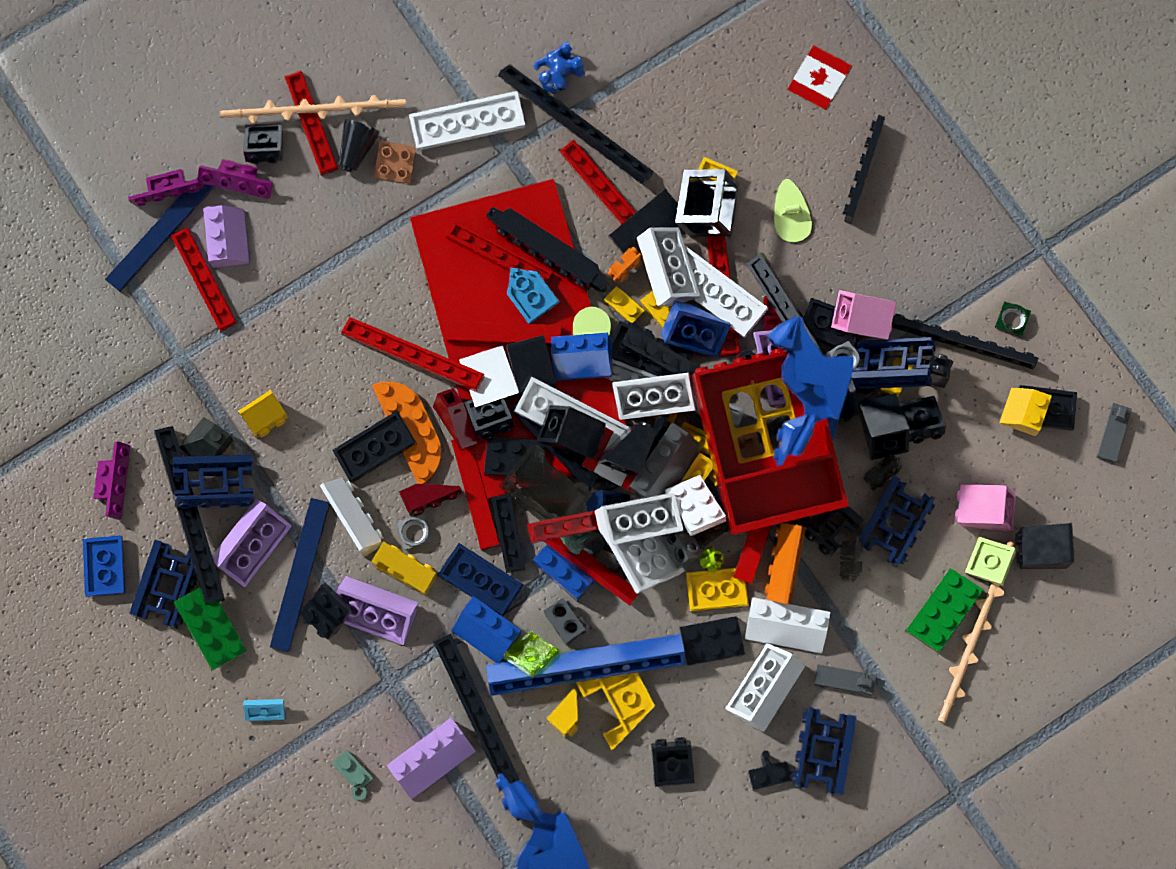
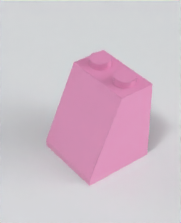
(863, 314)
(986, 507)

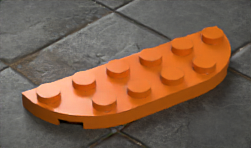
(427, 453)

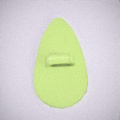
(791, 214)
(591, 321)

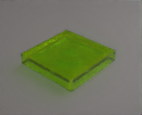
(531, 654)

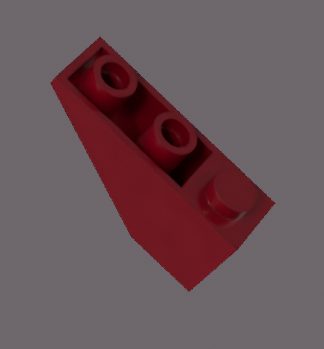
(455, 418)
(427, 495)

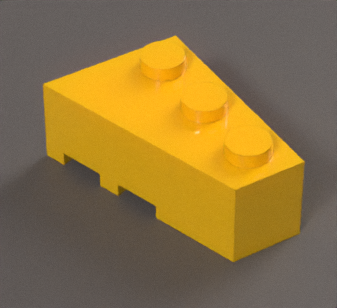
(404, 568)

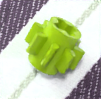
(711, 559)

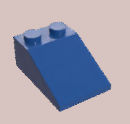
(694, 329)

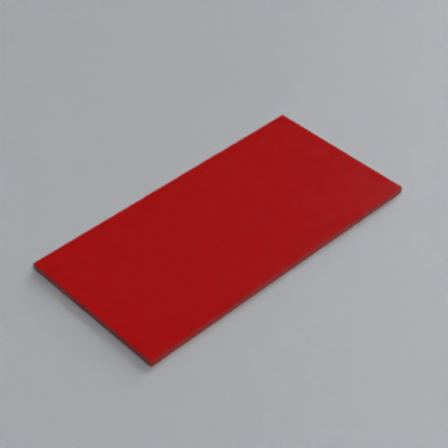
(476, 289)

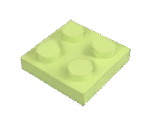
(990, 561)

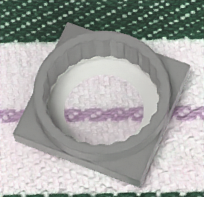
(848, 349)
(403, 526)

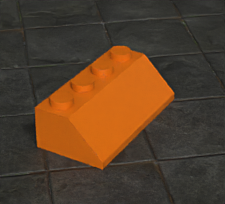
(786, 563)

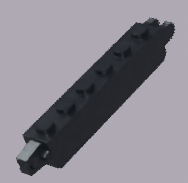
(547, 248)

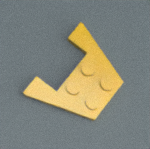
(628, 699)

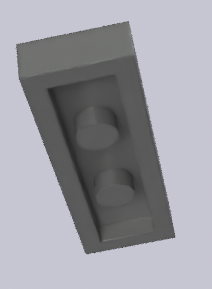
(1114, 433)
(844, 679)

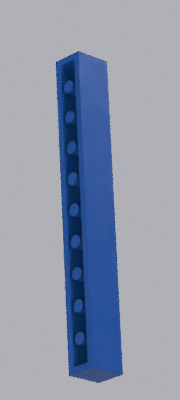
(590, 665)

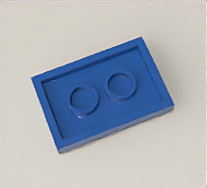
(103, 566)

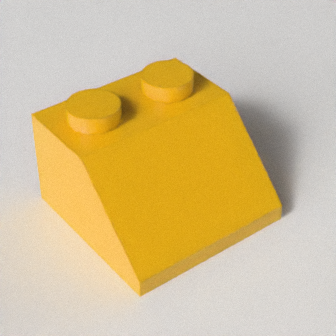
(1025, 410)
(263, 414)
(565, 716)

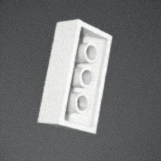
(667, 266)
(655, 396)
(352, 516)
(639, 519)
(787, 625)
(765, 687)

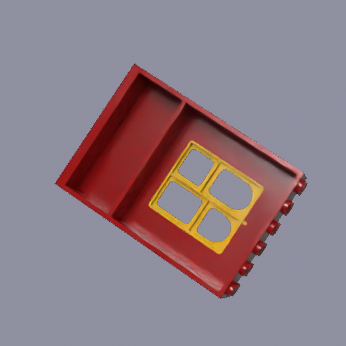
(755, 488)

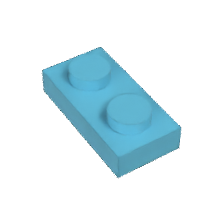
(264, 710)

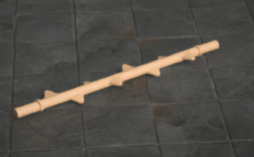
(305, 107)
(971, 640)

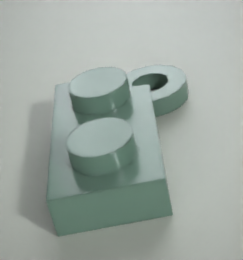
(574, 542)
(354, 773)

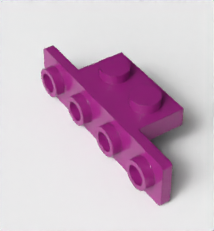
(236, 178)
(166, 185)
(111, 480)

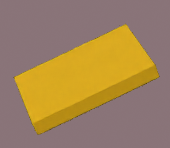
(715, 590)

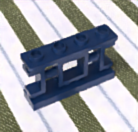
(894, 375)
(213, 467)
(882, 515)
(151, 579)
(840, 754)

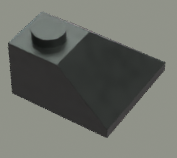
(206, 440)

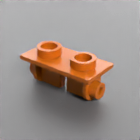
(631, 261)

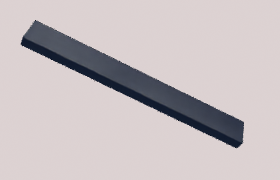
(156, 237)
(299, 575)

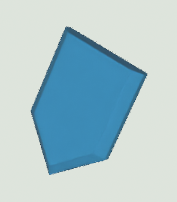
(530, 294)

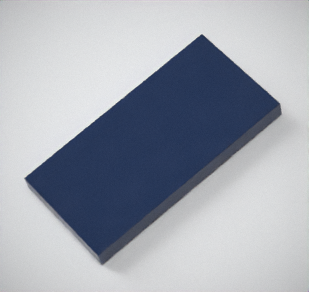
(480, 579)

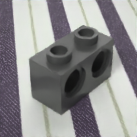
(682, 547)
(561, 623)

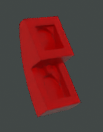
(770, 318)

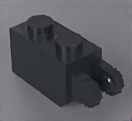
(940, 369)

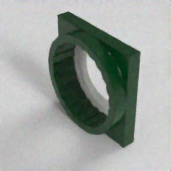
(1022, 312)

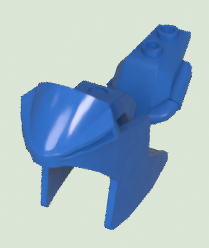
(814, 379)
(552, 840)

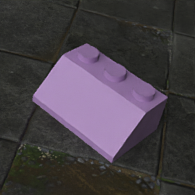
(226, 236)

